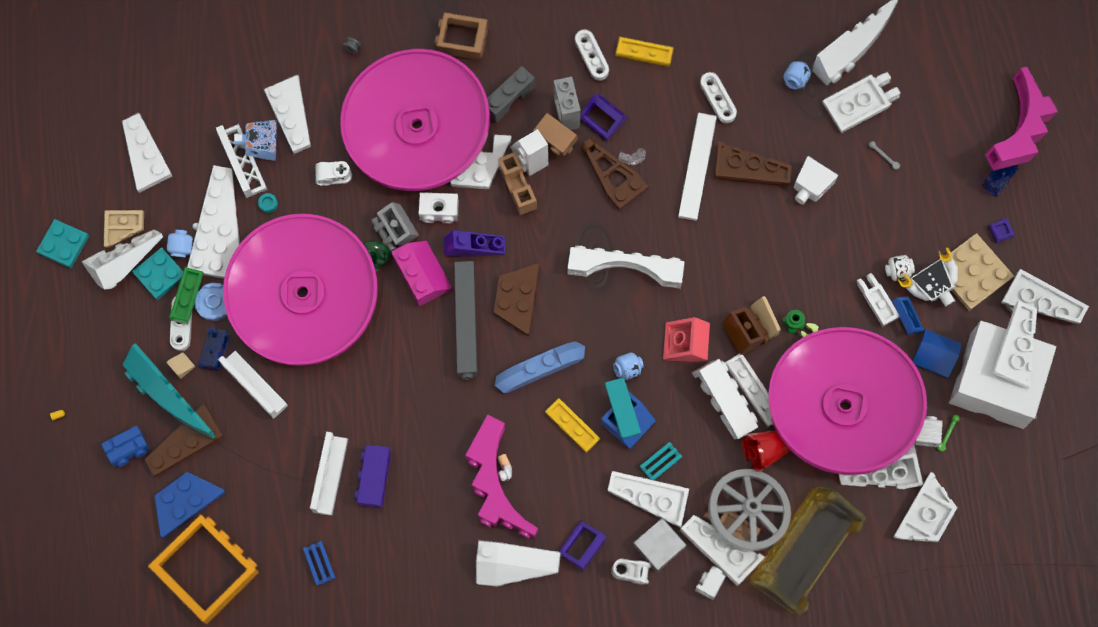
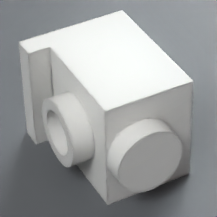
(711, 582)

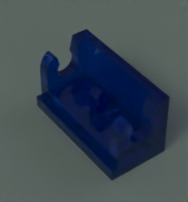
(999, 178)
(213, 349)

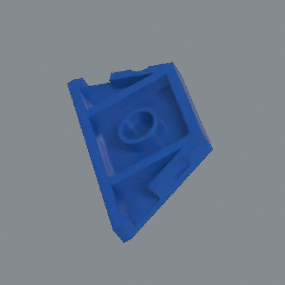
(183, 501)

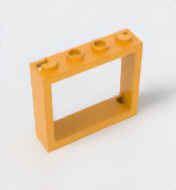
(229, 594)

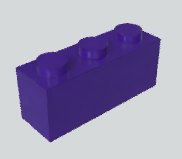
(373, 476)

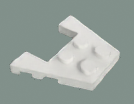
(484, 168)

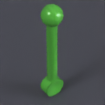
(955, 418)

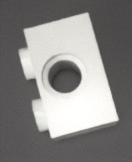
(430, 201)

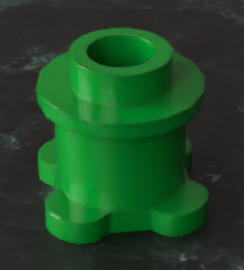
(794, 325)

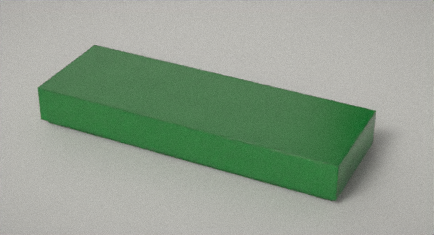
(186, 295)

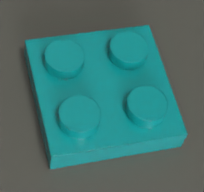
(62, 243)
(159, 273)

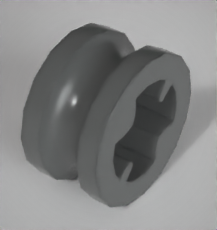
(351, 45)

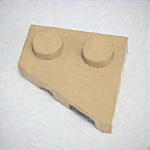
(122, 225)

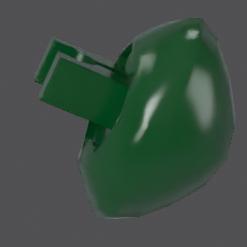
(378, 252)

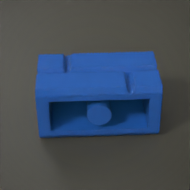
(126, 446)

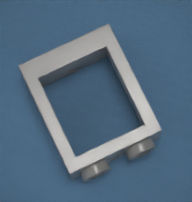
(567, 104)

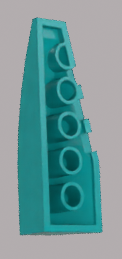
(153, 383)

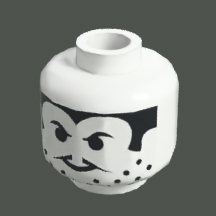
(898, 266)

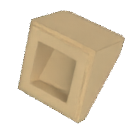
(181, 365)

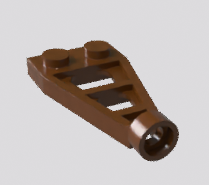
(627, 190)

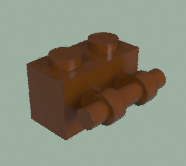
(745, 330)

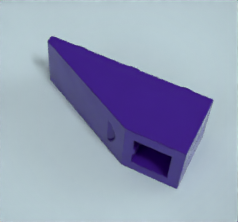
(473, 244)

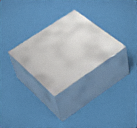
(659, 545)

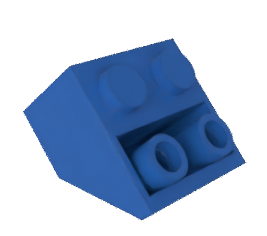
(643, 417)

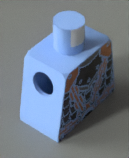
(259, 140)

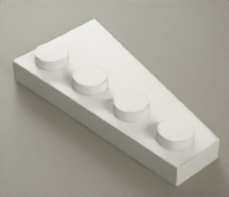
(290, 112)
(145, 157)
(1044, 297)
(1017, 346)
(732, 561)

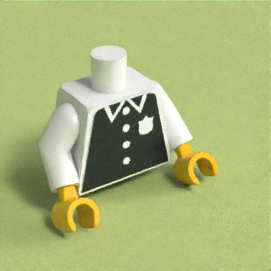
(935, 280)

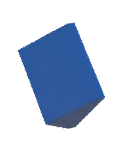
(937, 353)

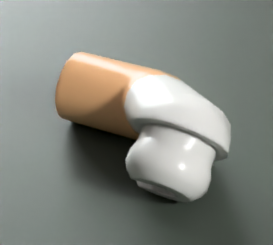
(506, 467)

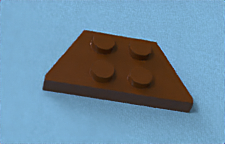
(516, 297)

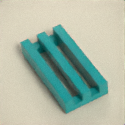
(672, 451)

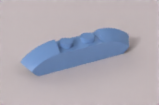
(540, 366)

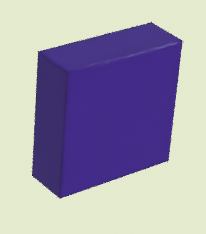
(1001, 230)

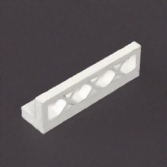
(235, 163)
(253, 384)
(328, 474)

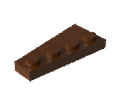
(744, 166)
(182, 444)

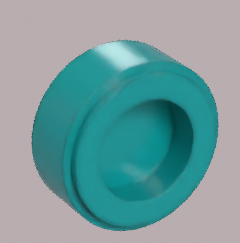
(268, 203)

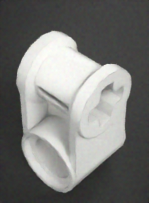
(331, 173)
(633, 571)

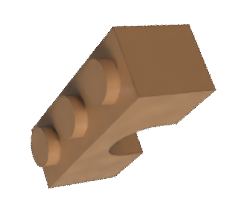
(514, 178)

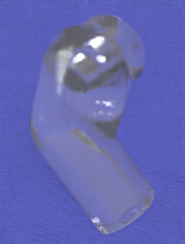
(633, 159)

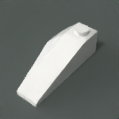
(113, 266)
(902, 474)
(508, 563)

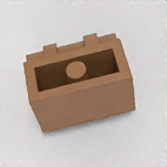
(556, 135)

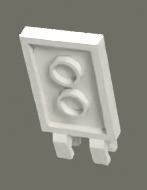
(860, 101)

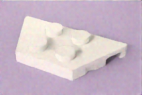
(927, 514)

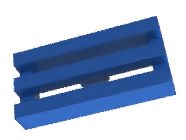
(908, 315)
(313, 547)

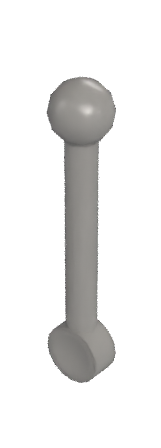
(895, 165)

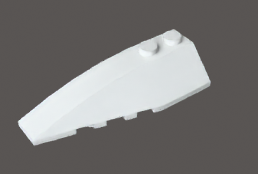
(851, 46)

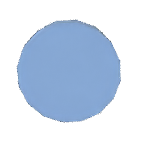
(210, 302)

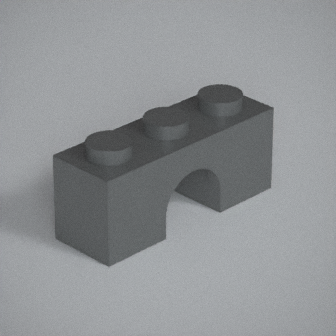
(516, 86)

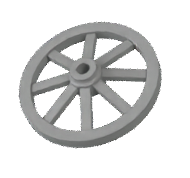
(747, 512)

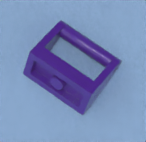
(607, 107)
(590, 552)

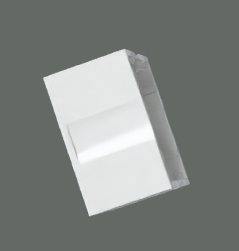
(992, 395)

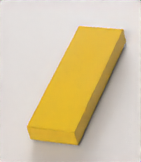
(644, 51)
(572, 425)

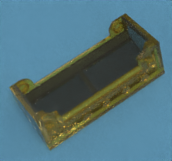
(806, 548)

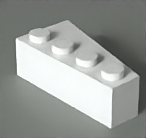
(726, 398)

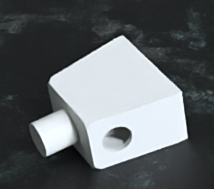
(813, 181)

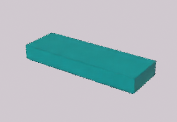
(622, 408)

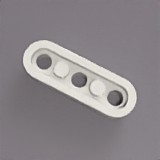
(591, 48)
(715, 91)
(180, 330)

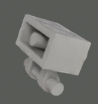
(397, 224)

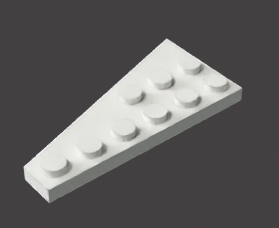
(218, 226)

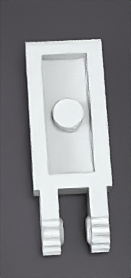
(878, 300)

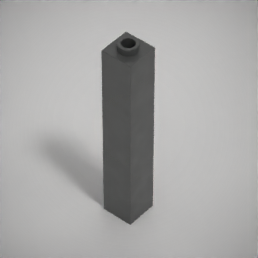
(465, 320)

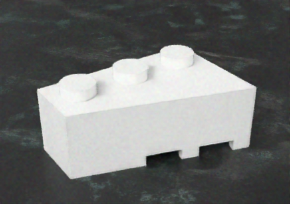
(531, 152)

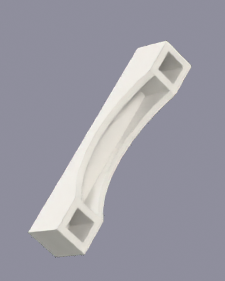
(587, 261)

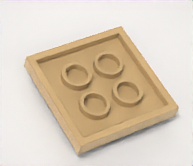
(978, 272)

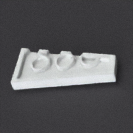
(652, 496)

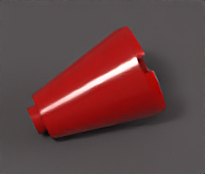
(763, 449)

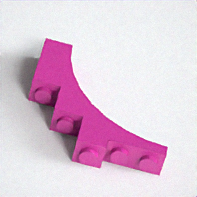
(1031, 126)
(496, 506)

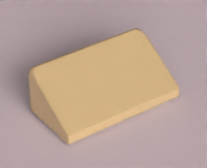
(766, 317)

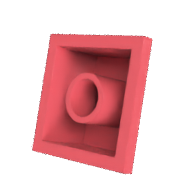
(686, 340)

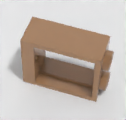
(459, 50)

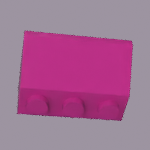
(421, 271)

